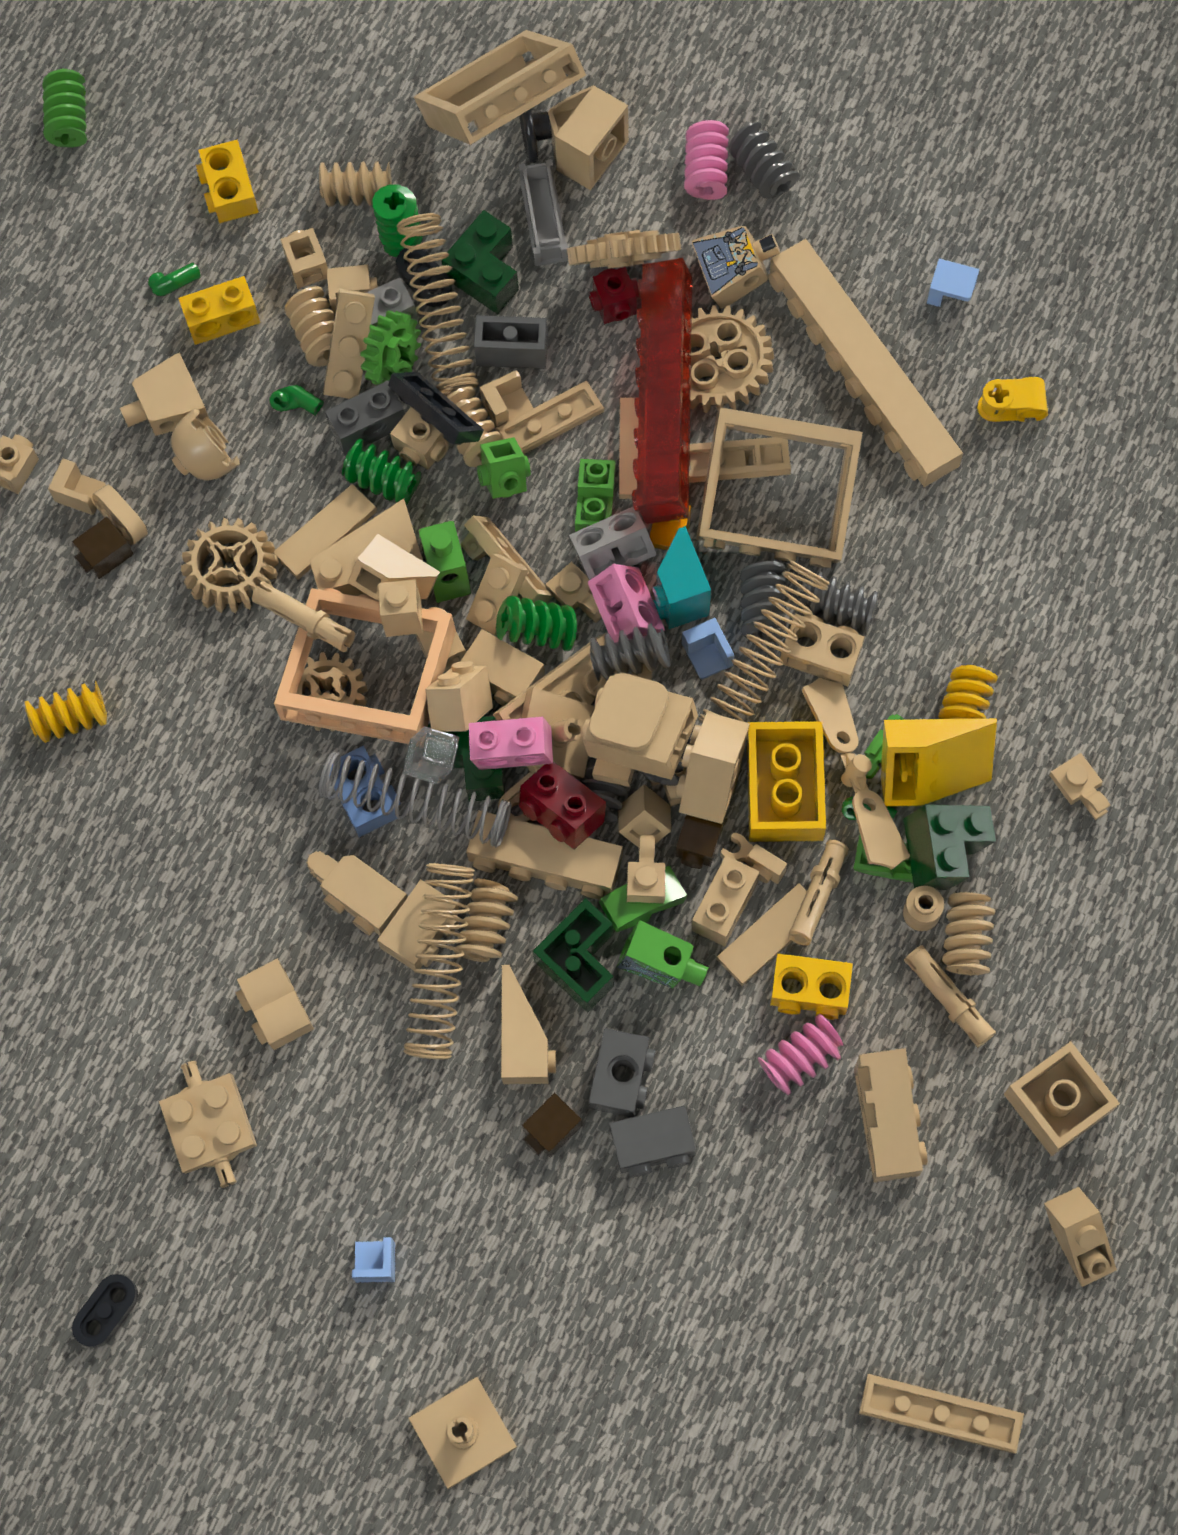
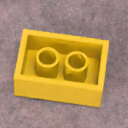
(786, 781)

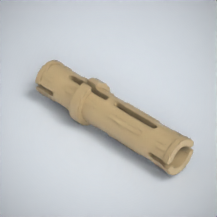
(315, 623)
(832, 858)
(956, 1004)

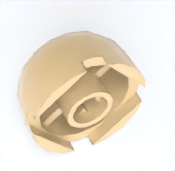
(201, 448)

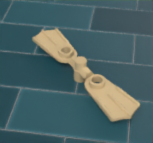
(877, 829)

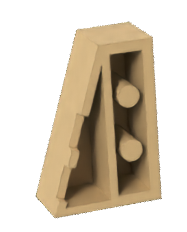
(335, 564)
(889, 1115)

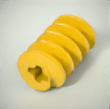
(966, 692)
(66, 713)

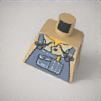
(733, 262)

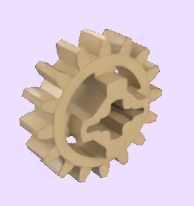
(333, 674)

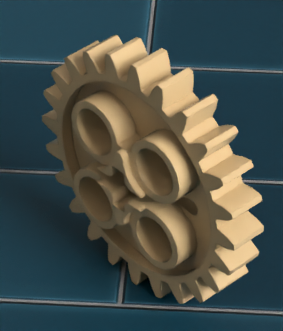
(624, 249)
(728, 384)

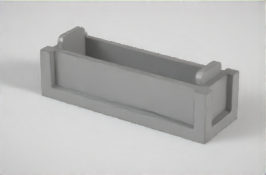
(543, 213)

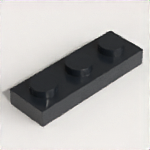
(435, 408)

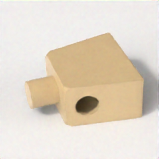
(164, 396)

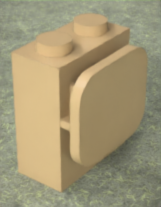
(639, 725)

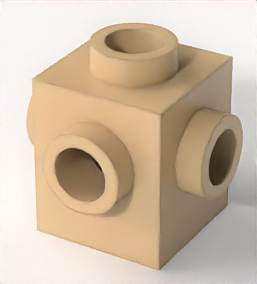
(418, 440)

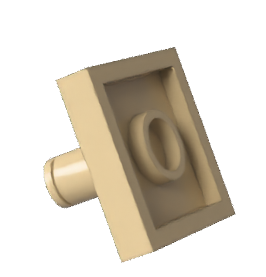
(566, 722)
(462, 1432)

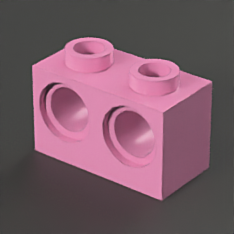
(624, 601)
(510, 743)

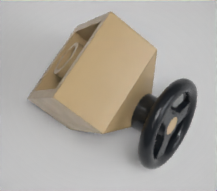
(584, 133)

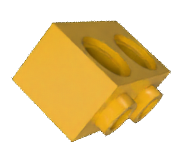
(226, 182)
(219, 310)
(812, 975)

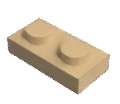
(500, 580)

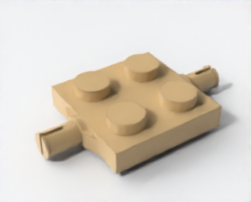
(208, 1123)

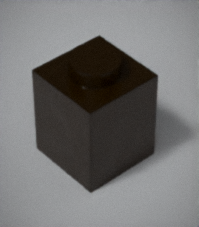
(101, 548)
(698, 841)
(550, 1126)

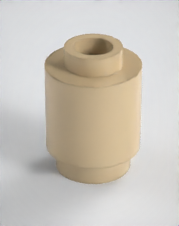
(920, 918)

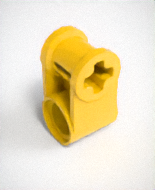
(1014, 400)

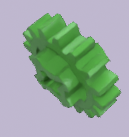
(390, 347)

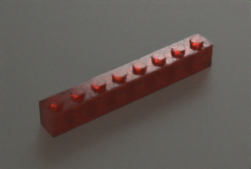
(663, 392)

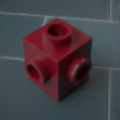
(614, 295)

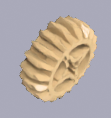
(248, 543)

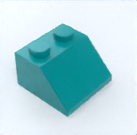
(681, 584)

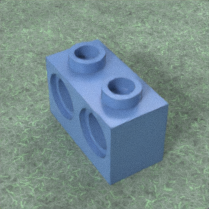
(362, 820)

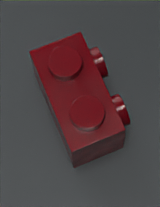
(562, 804)

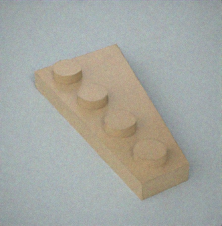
(570, 679)

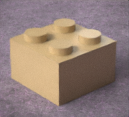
(712, 767)
(1061, 1098)

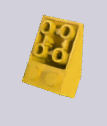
(935, 758)

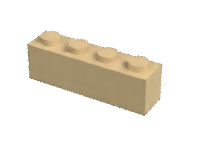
(533, 852)

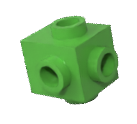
(503, 468)

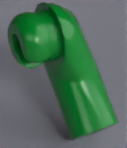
(166, 284)

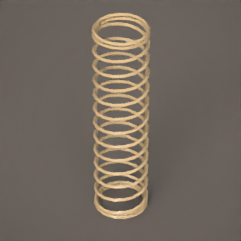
(463, 379)
(823, 585)
(440, 1051)

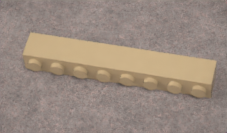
(864, 363)

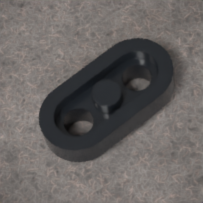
(402, 265)
(103, 1309)

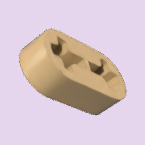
(120, 513)

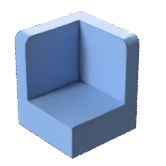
(952, 281)
(707, 648)
(374, 1261)

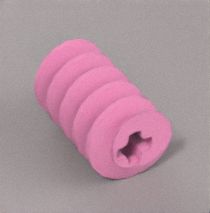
(706, 160)
(802, 1054)

